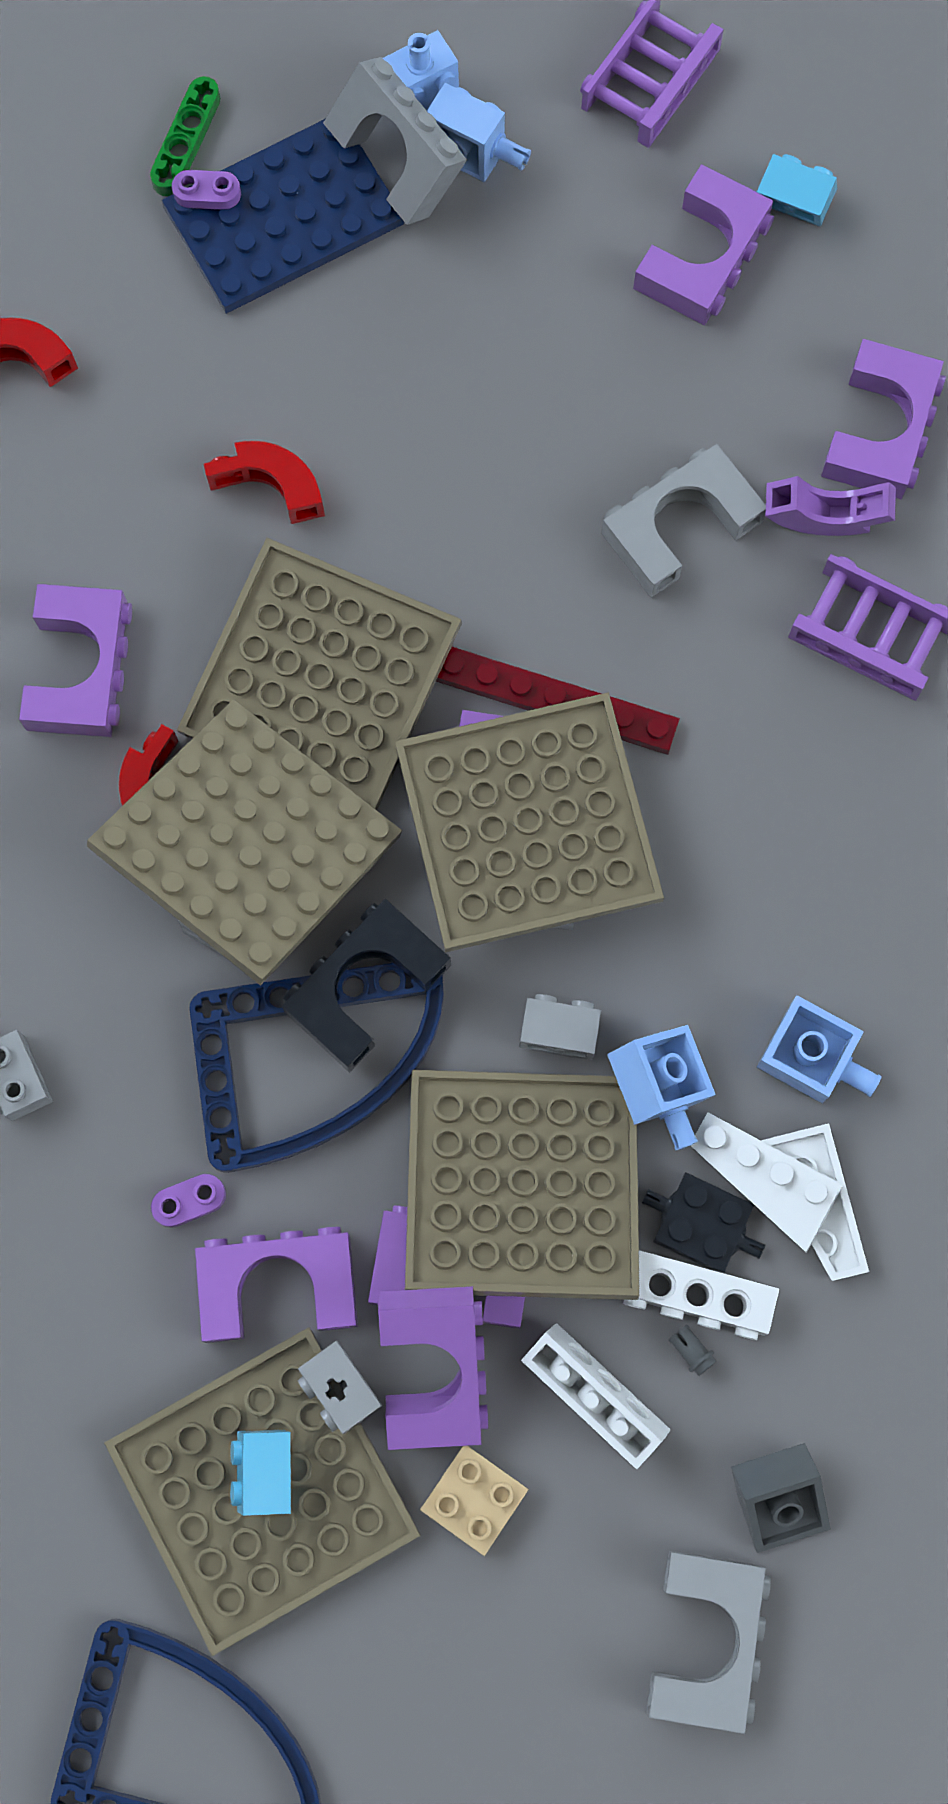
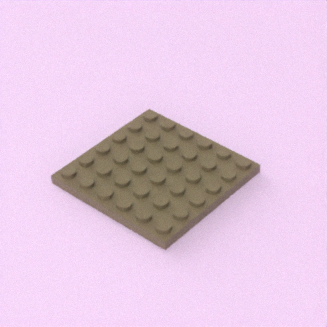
(326, 665)
(528, 822)
(245, 840)
(522, 1186)
(258, 1567)

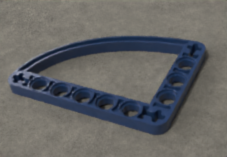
(263, 1009)
(104, 1700)

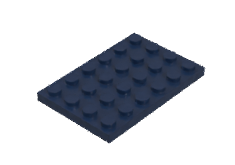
(295, 212)

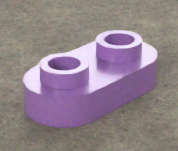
(205, 190)
(187, 1200)

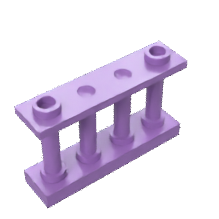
(667, 95)
(843, 645)

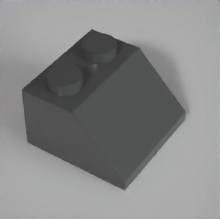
(781, 1497)

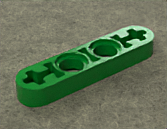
(187, 136)

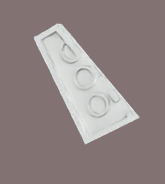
(774, 1182)
(838, 1237)

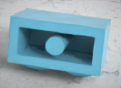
(798, 188)
(262, 1472)

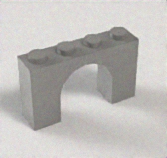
(431, 154)
(706, 479)
(724, 1697)

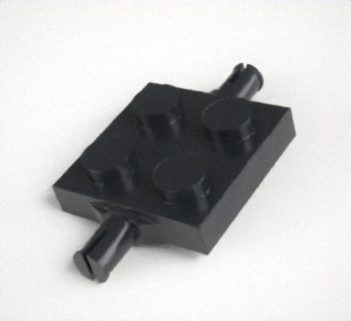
(703, 1223)

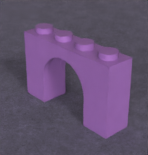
(700, 288)
(912, 384)
(91, 704)
(391, 1264)
(225, 1268)
(448, 1321)

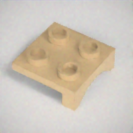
(474, 1499)

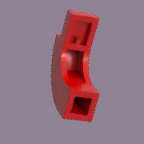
(37, 347)
(273, 466)
(141, 767)

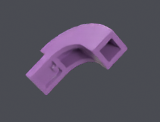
(830, 513)

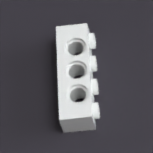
(757, 1298)
(596, 1395)

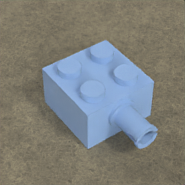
(425, 66)
(477, 131)
(815, 1052)
(662, 1080)

